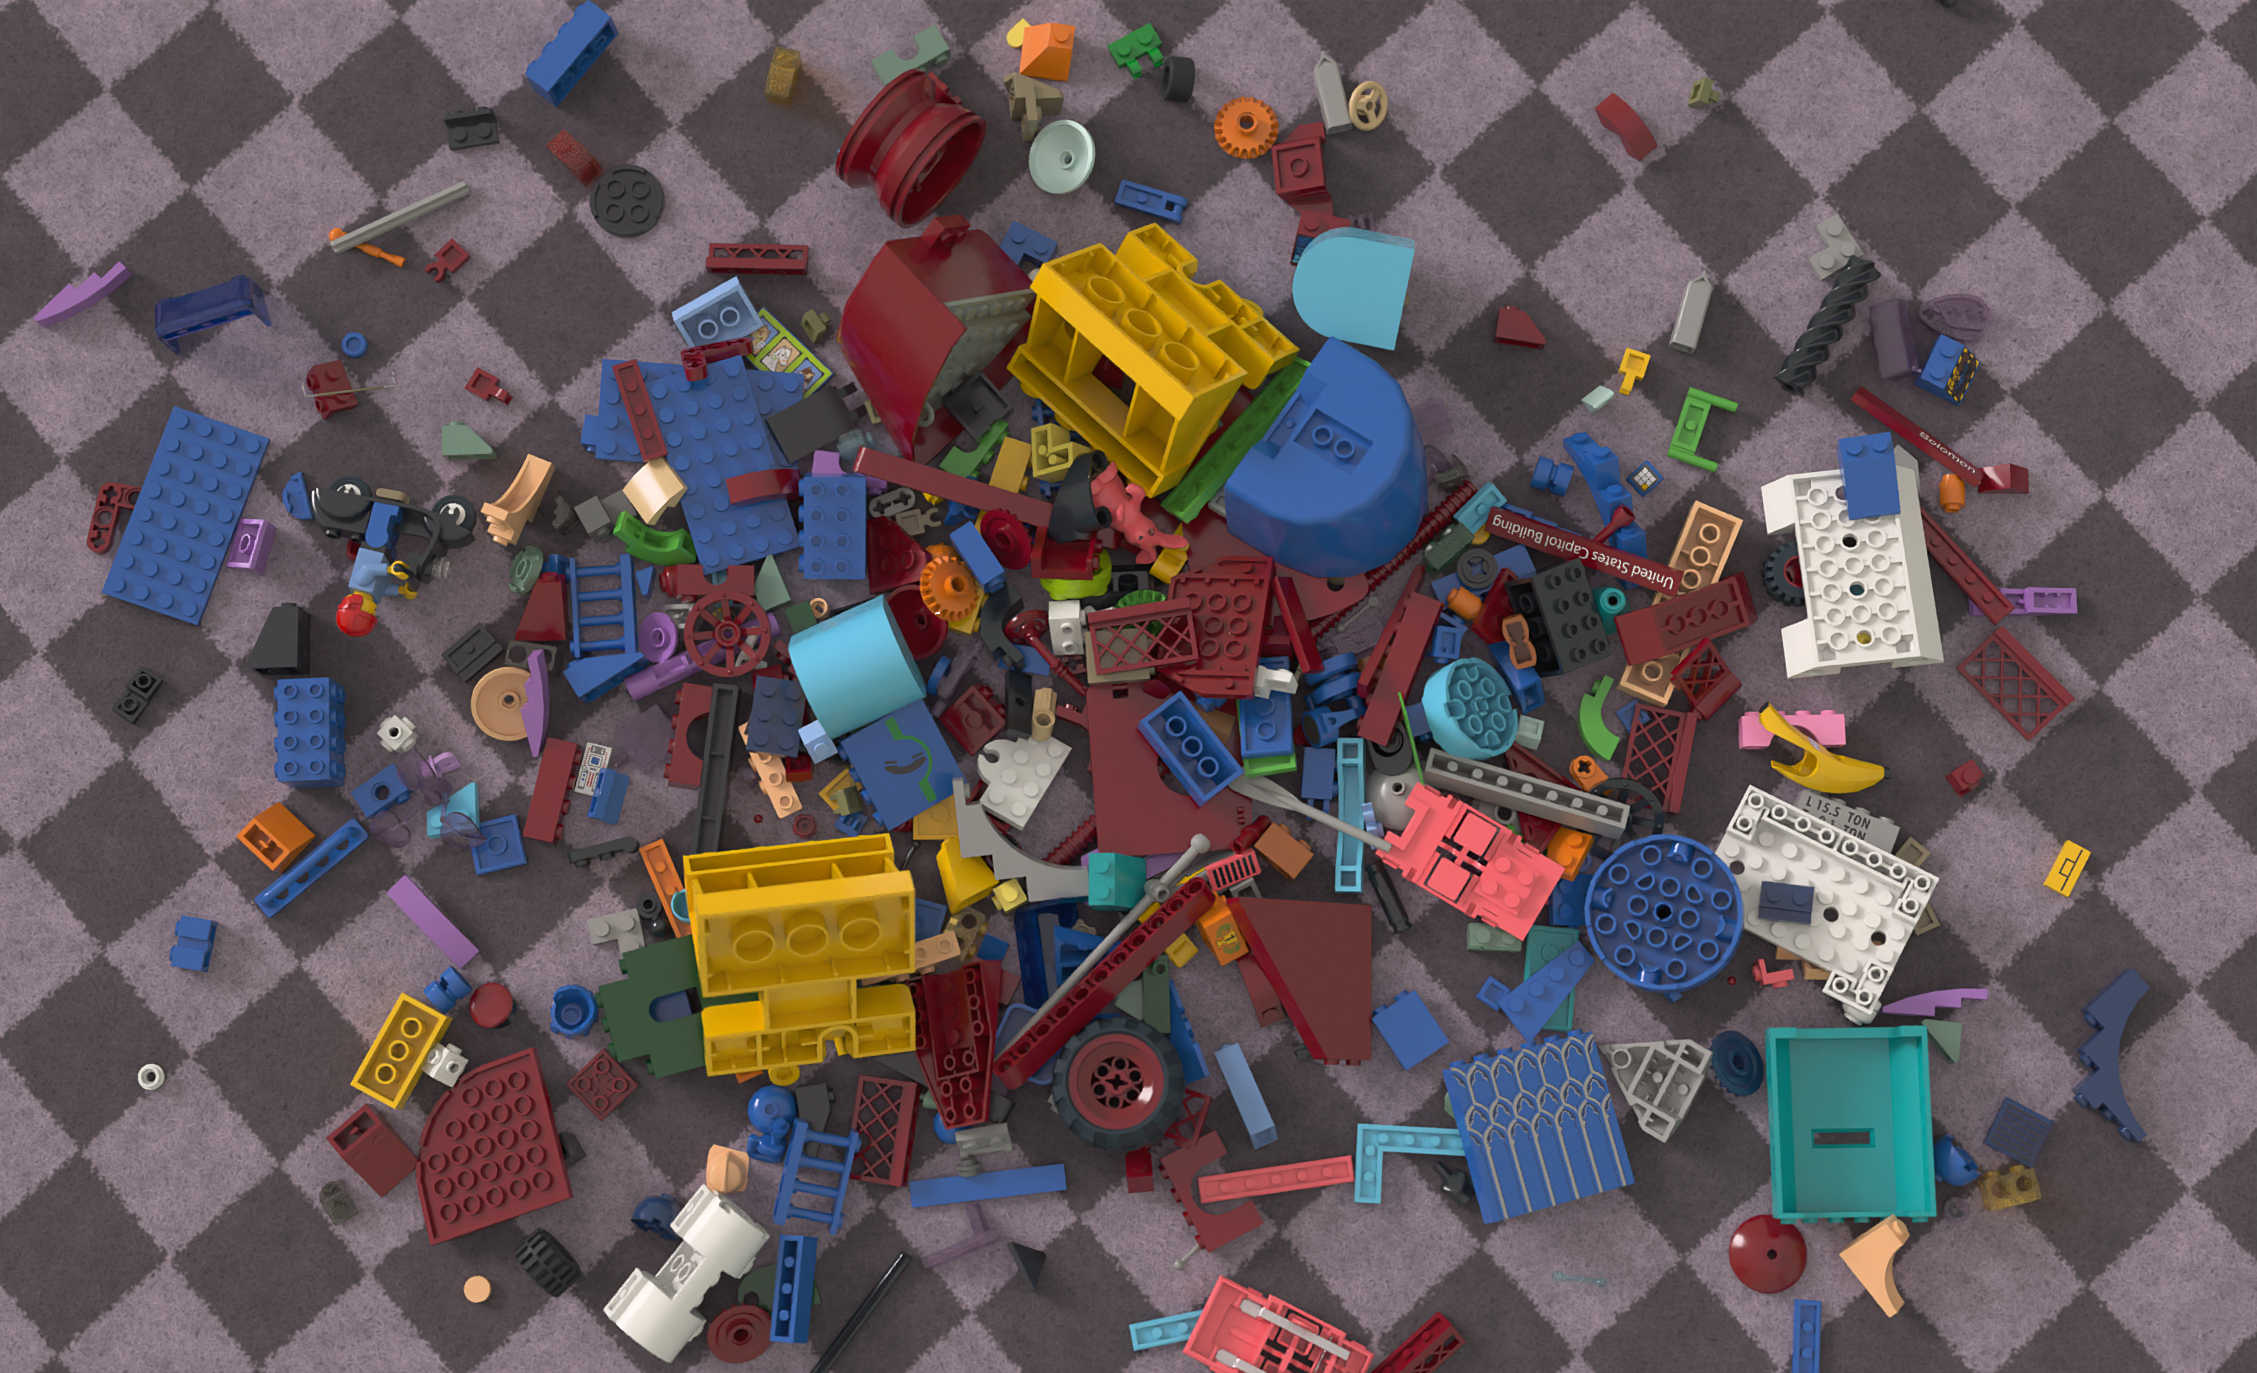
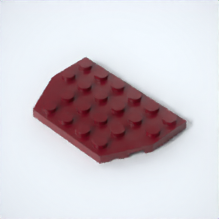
(1229, 626)

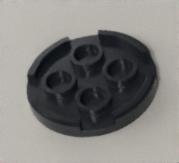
(627, 201)

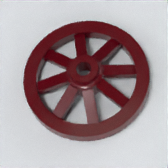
(722, 640)

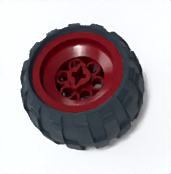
(1132, 1122)

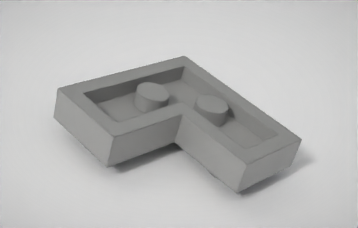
(1839, 248)
(620, 926)

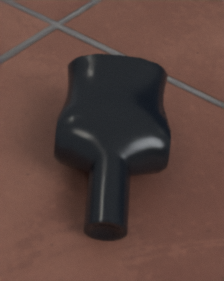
(1455, 1184)

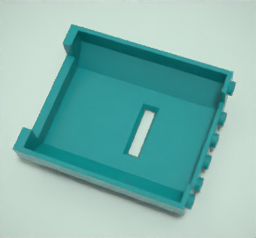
(1850, 1083)

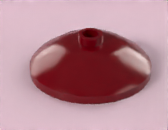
(908, 609)
(1750, 1248)

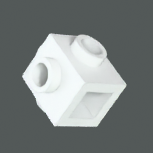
(404, 740)
(445, 1063)

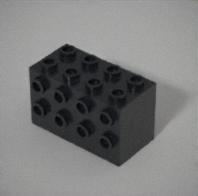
(1560, 617)

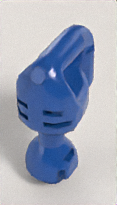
(769, 1147)

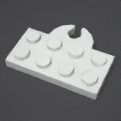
(1019, 776)

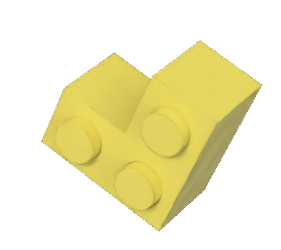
(1053, 452)

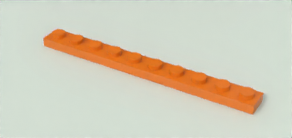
(667, 883)

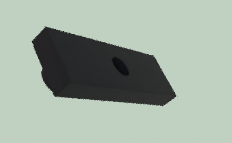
(1018, 704)

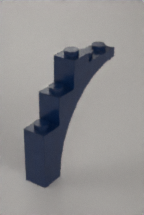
(2101, 1051)

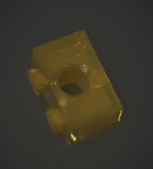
(783, 76)

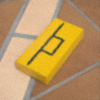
(2067, 868)

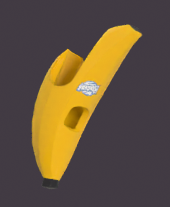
(1818, 767)

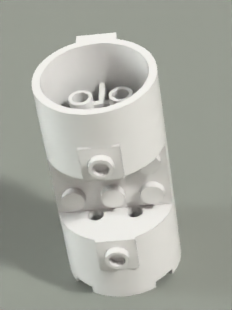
(661, 1308)

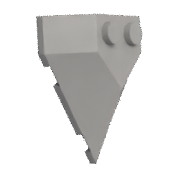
(1659, 1080)

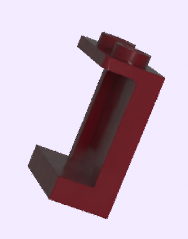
(1067, 560)

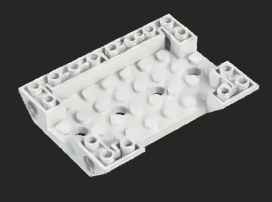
(1886, 563)
(1848, 875)

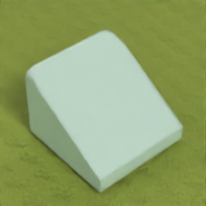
(1597, 399)
(1529, 732)

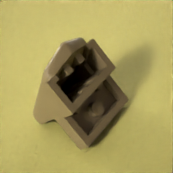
(1031, 101)

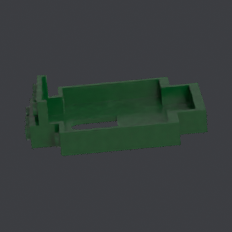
(651, 974)

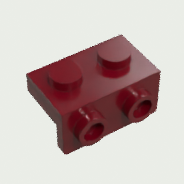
(330, 378)

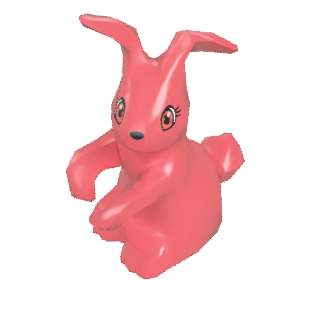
(1127, 515)

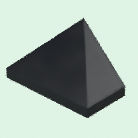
(1028, 1262)

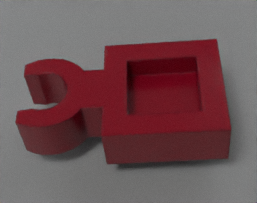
(450, 258)

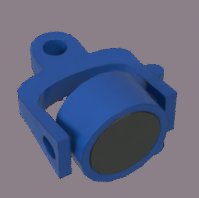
(1322, 725)

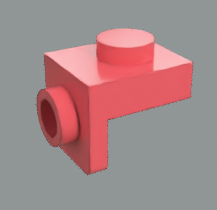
(1777, 979)

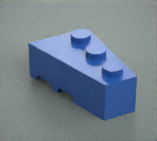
(1072, 949)

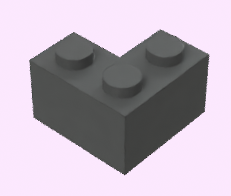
(601, 516)

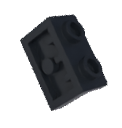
(471, 128)

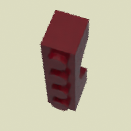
(685, 767)

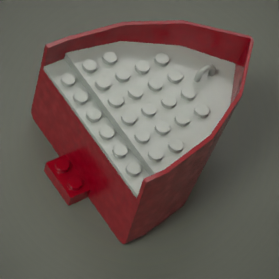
(928, 322)

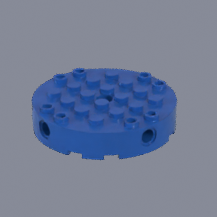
(1668, 952)

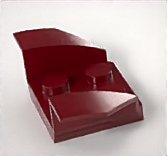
(1301, 170)

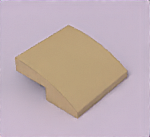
(654, 489)

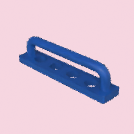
(268, 898)

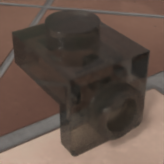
(337, 1202)

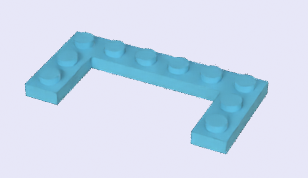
(1378, 1138)

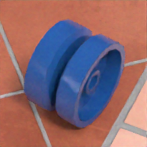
(1335, 679)

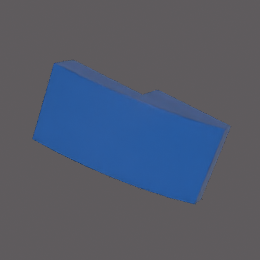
(1034, 662)

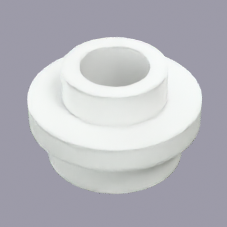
(143, 1076)

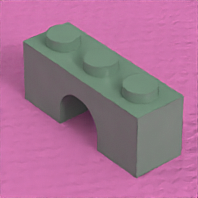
(932, 52)

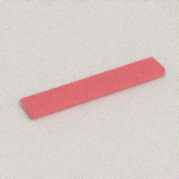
(1276, 1179)

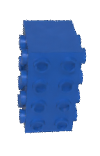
(833, 526)
(310, 733)

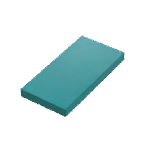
(1543, 946)

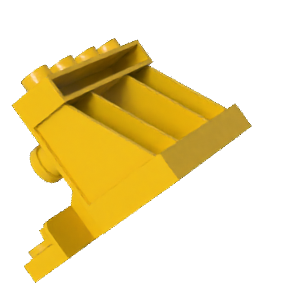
(1172, 336)
(800, 933)

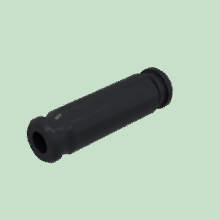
(1388, 897)

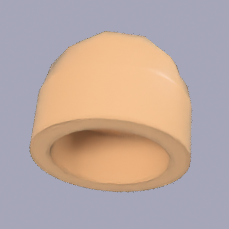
(823, 604)

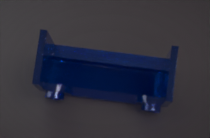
(208, 309)
(1036, 944)

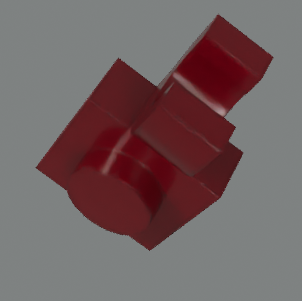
(486, 385)

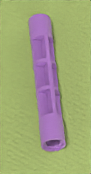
(682, 665)

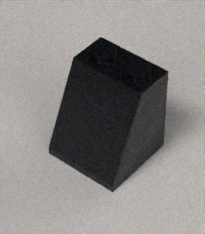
(283, 643)

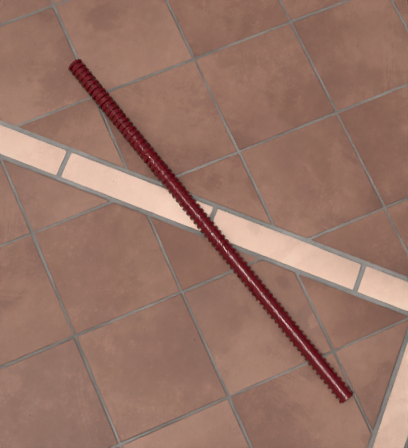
(1428, 527)

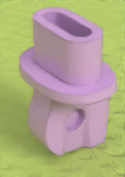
(443, 763)

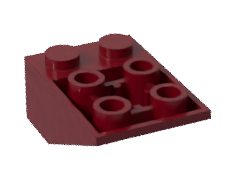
(373, 1149)

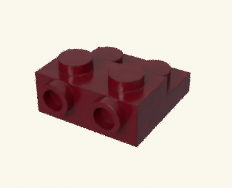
(975, 718)

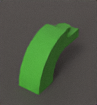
(654, 545)
(1590, 724)

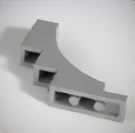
(982, 838)

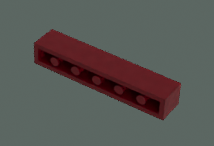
(1400, 669)

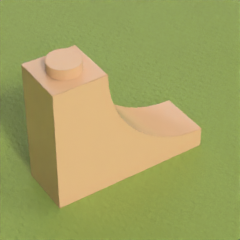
(1872, 1259)

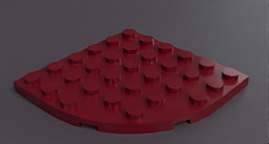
(490, 1150)

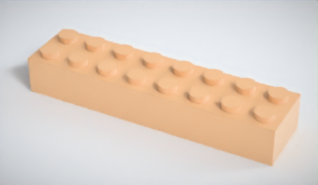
(1702, 556)

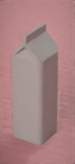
(1331, 96)
(1691, 314)

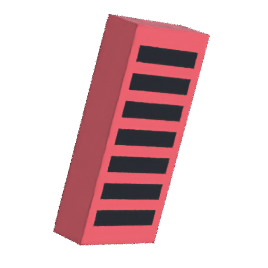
(1232, 870)

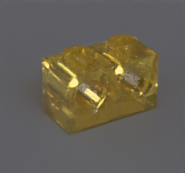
(968, 935)
(2010, 1194)

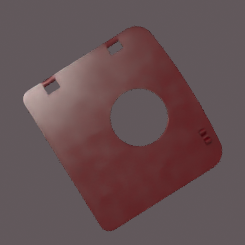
(1131, 802)

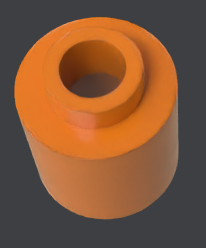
(1951, 493)
(1464, 603)

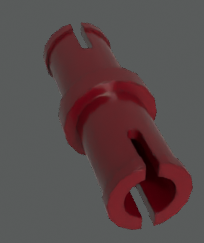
(1250, 834)

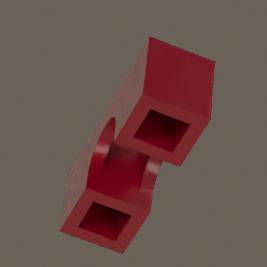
(692, 585)

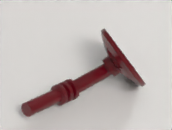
(1032, 635)

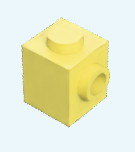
(1009, 896)

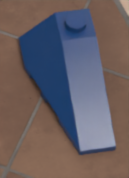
(1183, 1040)

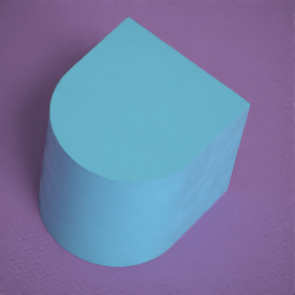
(1354, 285)
(856, 667)

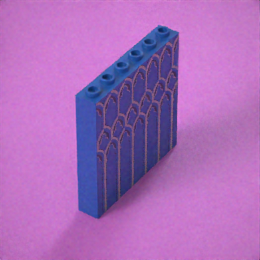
(1537, 1125)

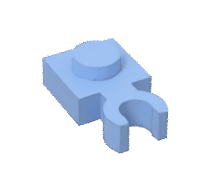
(1372, 826)

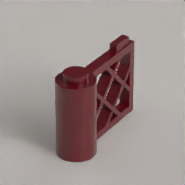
(1714, 689)
(1180, 1140)

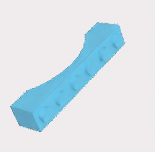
(1351, 790)

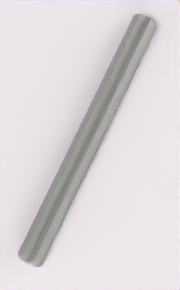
(400, 217)

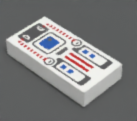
(594, 758)

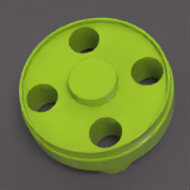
(1074, 589)

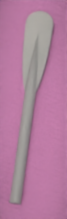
(1272, 794)

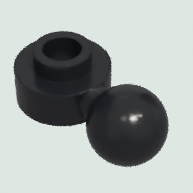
(660, 926)

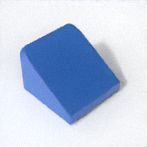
(646, 581)
(992, 948)

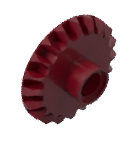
(1007, 538)
(739, 1333)

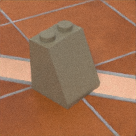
(1108, 660)

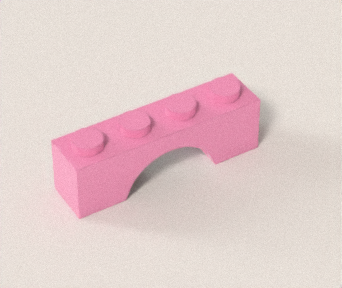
(1825, 729)

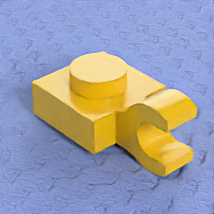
(1633, 367)

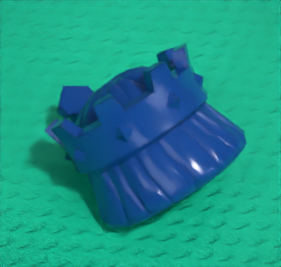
(573, 1011)

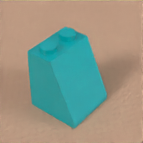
(1115, 881)

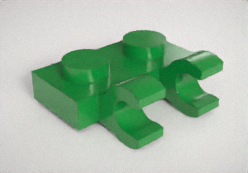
(1134, 46)

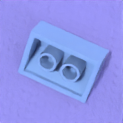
(718, 315)

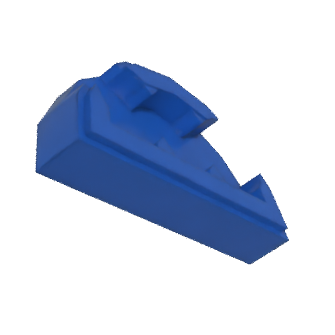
(297, 498)

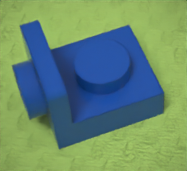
(1445, 644)

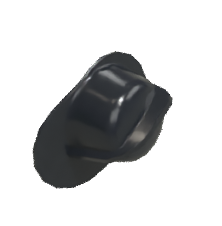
(1392, 759)

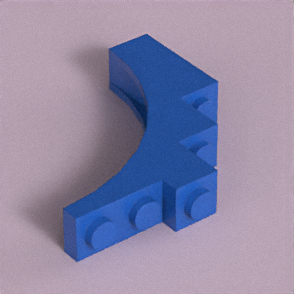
(1602, 475)

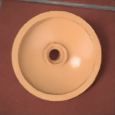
(492, 712)

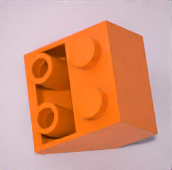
(276, 837)

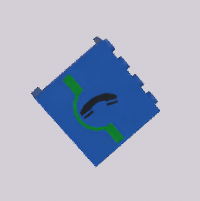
(900, 764)

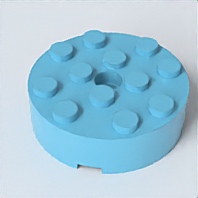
(1470, 710)

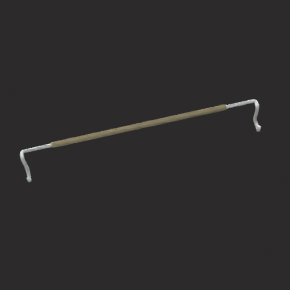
(347, 391)

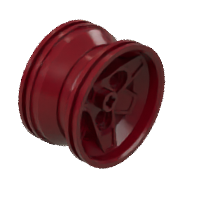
(910, 148)

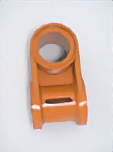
(1593, 776)

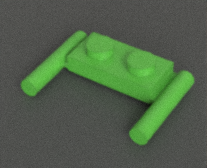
(1691, 425)

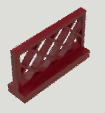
(1142, 614)
(2030, 667)
(1679, 760)
(904, 1134)

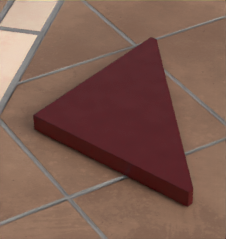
(1535, 830)

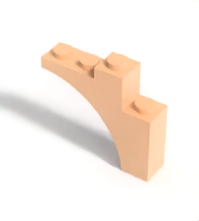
(519, 501)

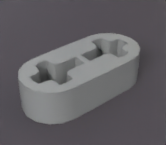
(891, 497)

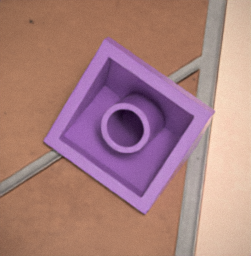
(251, 545)

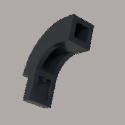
(994, 617)

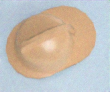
(727, 1170)

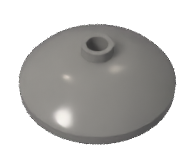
(1387, 803)

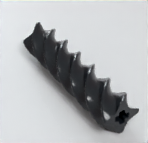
(1826, 325)

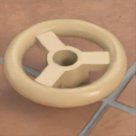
(1365, 105)

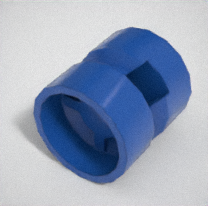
(1551, 476)
(447, 990)

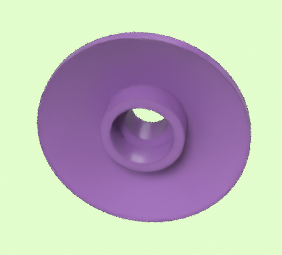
(658, 637)

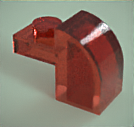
(575, 157)

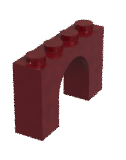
(1211, 1229)

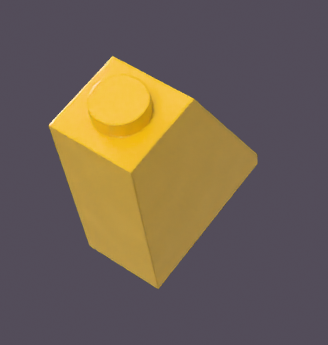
(963, 878)

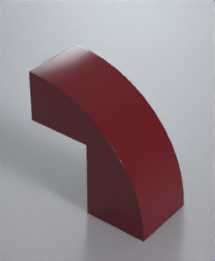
(1624, 122)

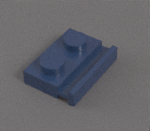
(1786, 903)

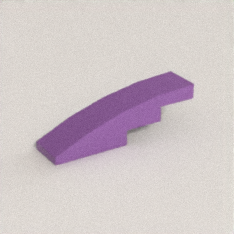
(72, 300)
(2036, 601)
(536, 709)
(432, 921)
(1925, 1004)

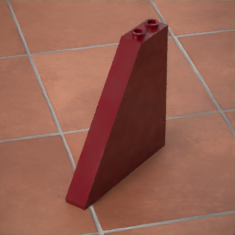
(1318, 967)

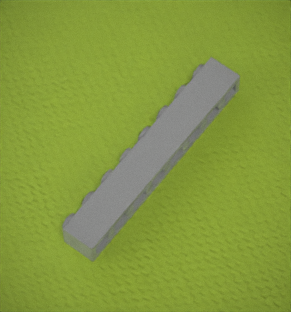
(1525, 794)

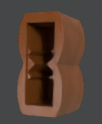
(1517, 635)

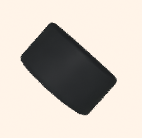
(1178, 79)

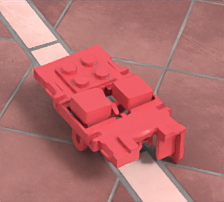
(1511, 883)

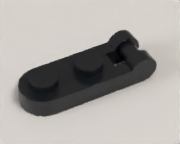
(604, 851)

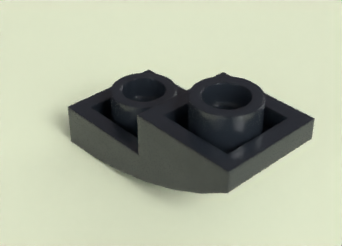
(138, 695)

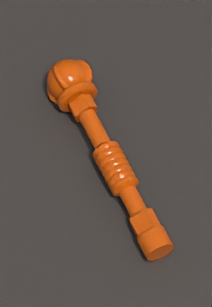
(370, 249)

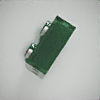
(1451, 545)

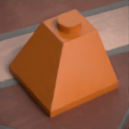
(1047, 51)

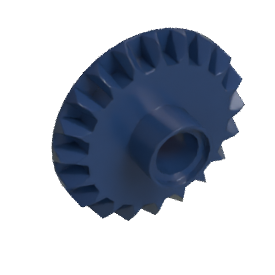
(1736, 1063)

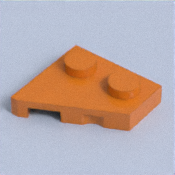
(1569, 850)

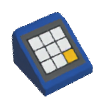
(1645, 478)

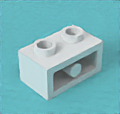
(1066, 627)

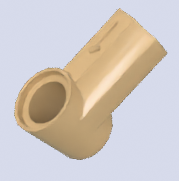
(1043, 714)

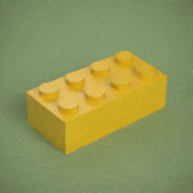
(401, 1051)

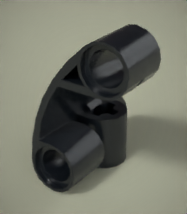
(1074, 508)

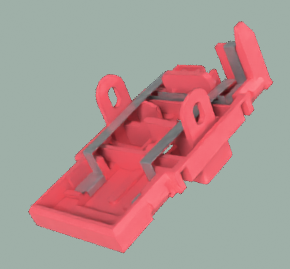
(1240, 1321)

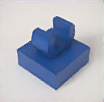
(556, 563)
(851, 824)

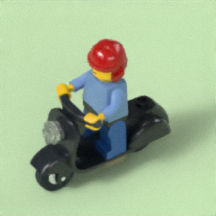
(375, 523)

